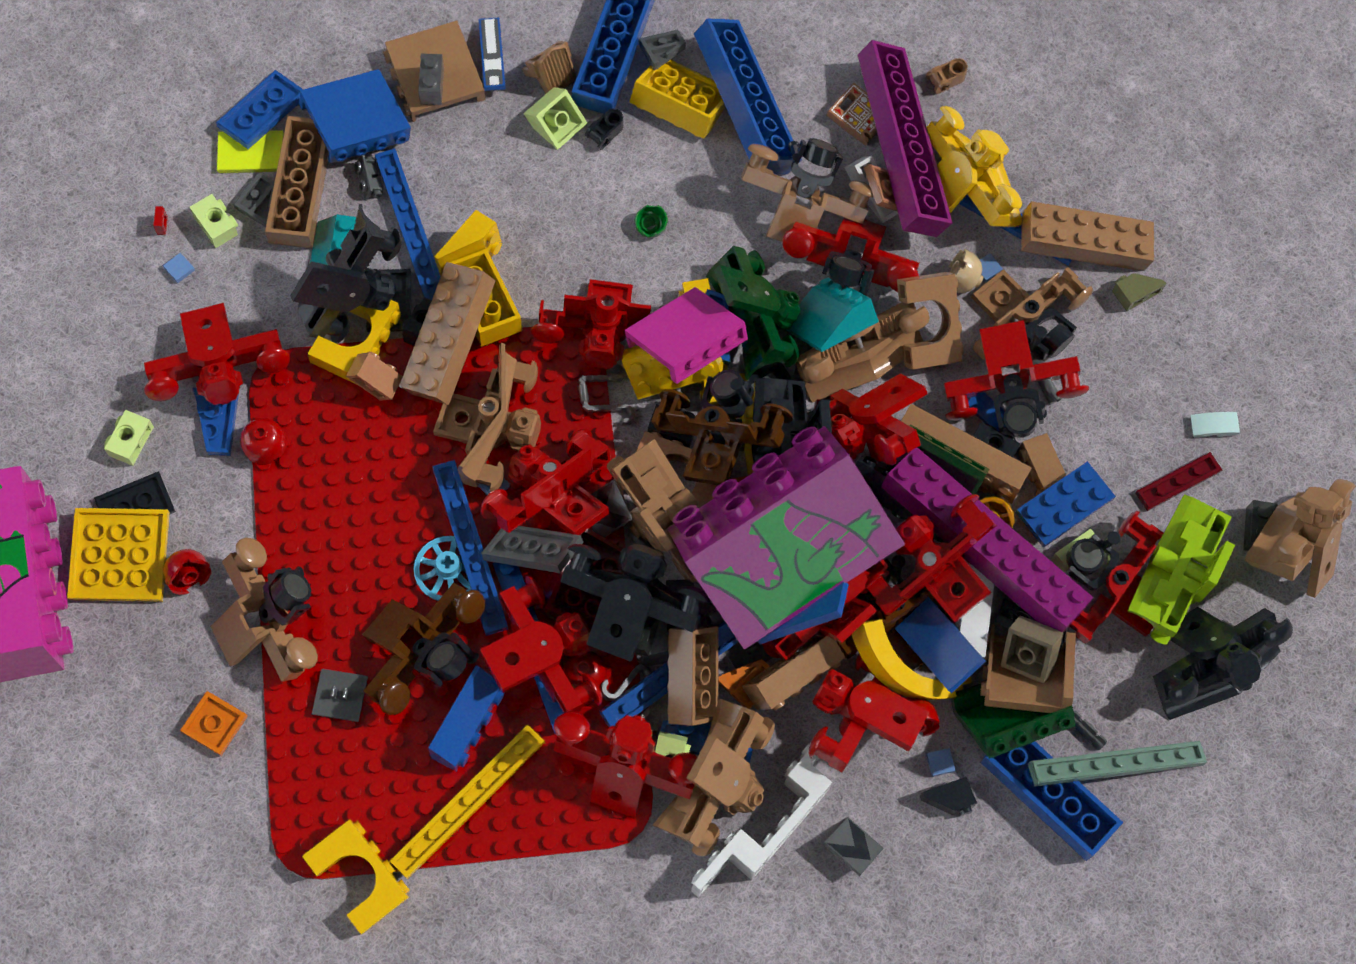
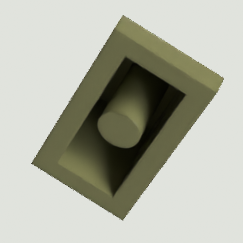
(1136, 289)

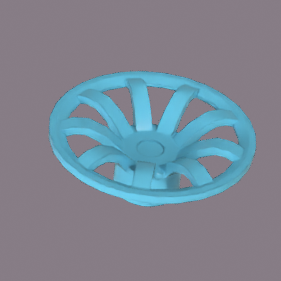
(446, 567)

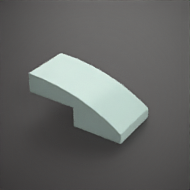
(1215, 423)

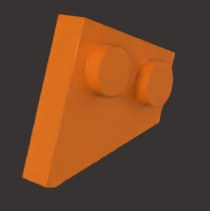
(735, 679)

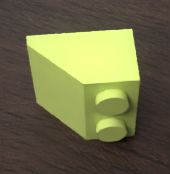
(556, 117)

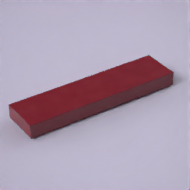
(1178, 481)

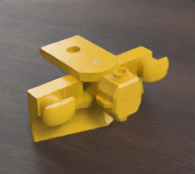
(974, 169)

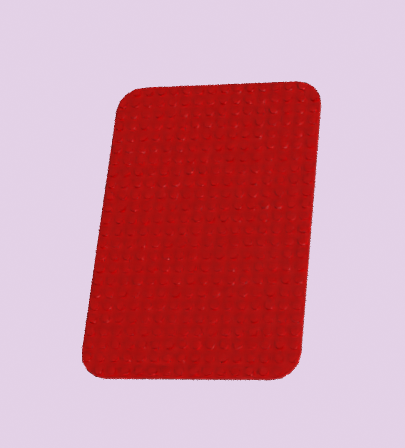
(353, 512)

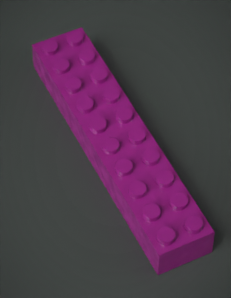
(904, 139)
(1000, 555)

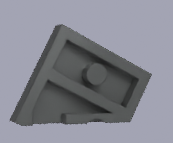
(662, 47)
(256, 199)

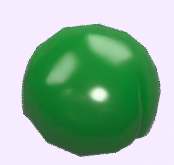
(648, 217)

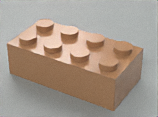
(692, 675)
(788, 676)

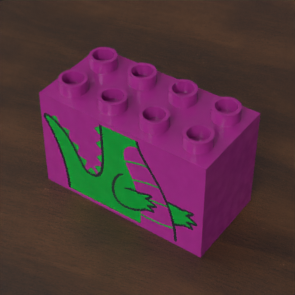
(784, 535)

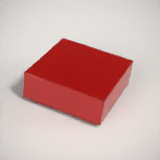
(160, 220)

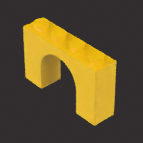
(339, 358)
(387, 893)

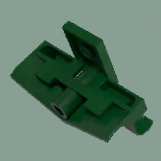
(759, 306)

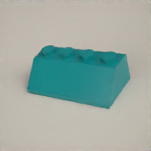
(330, 235)

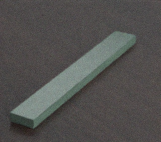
(1117, 763)

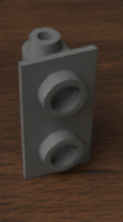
(366, 169)

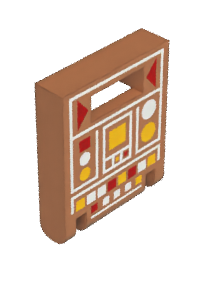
(857, 117)

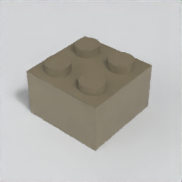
(1031, 649)

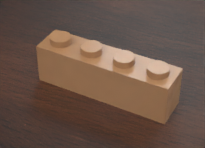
(1045, 464)

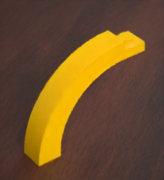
(890, 670)

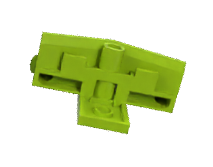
(1171, 576)

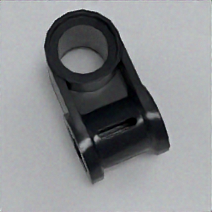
(603, 131)

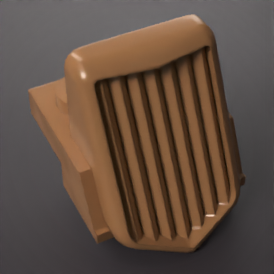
(552, 67)

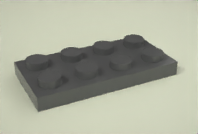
(532, 548)

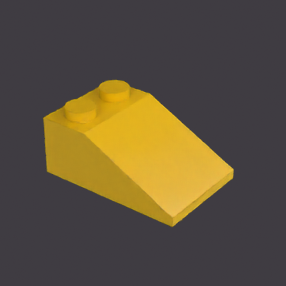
(473, 236)

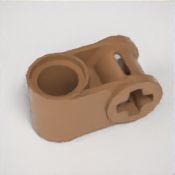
(944, 77)

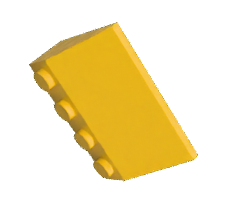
(679, 97)

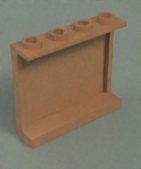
(460, 74)
(1015, 691)

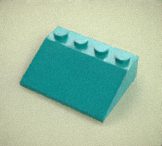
(832, 315)

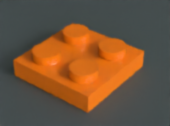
(214, 723)

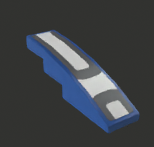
(492, 54)

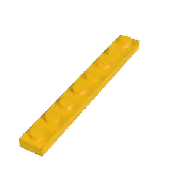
(466, 802)

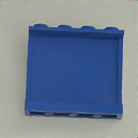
(355, 115)

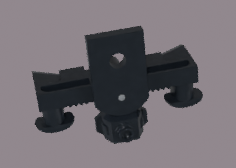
(347, 280)
(792, 396)
(631, 597)
(1233, 663)

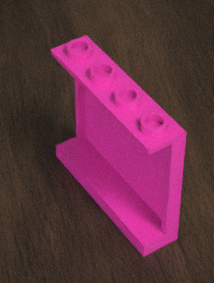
(688, 333)

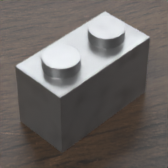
(431, 79)

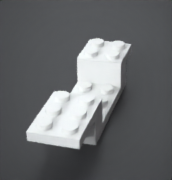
(747, 854)

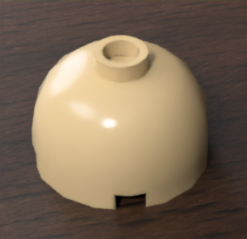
(967, 270)

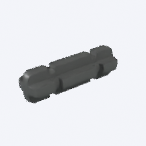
(1089, 732)

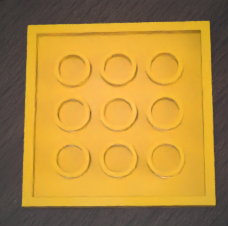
(118, 554)

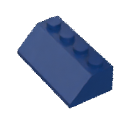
(466, 719)

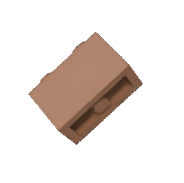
(374, 376)

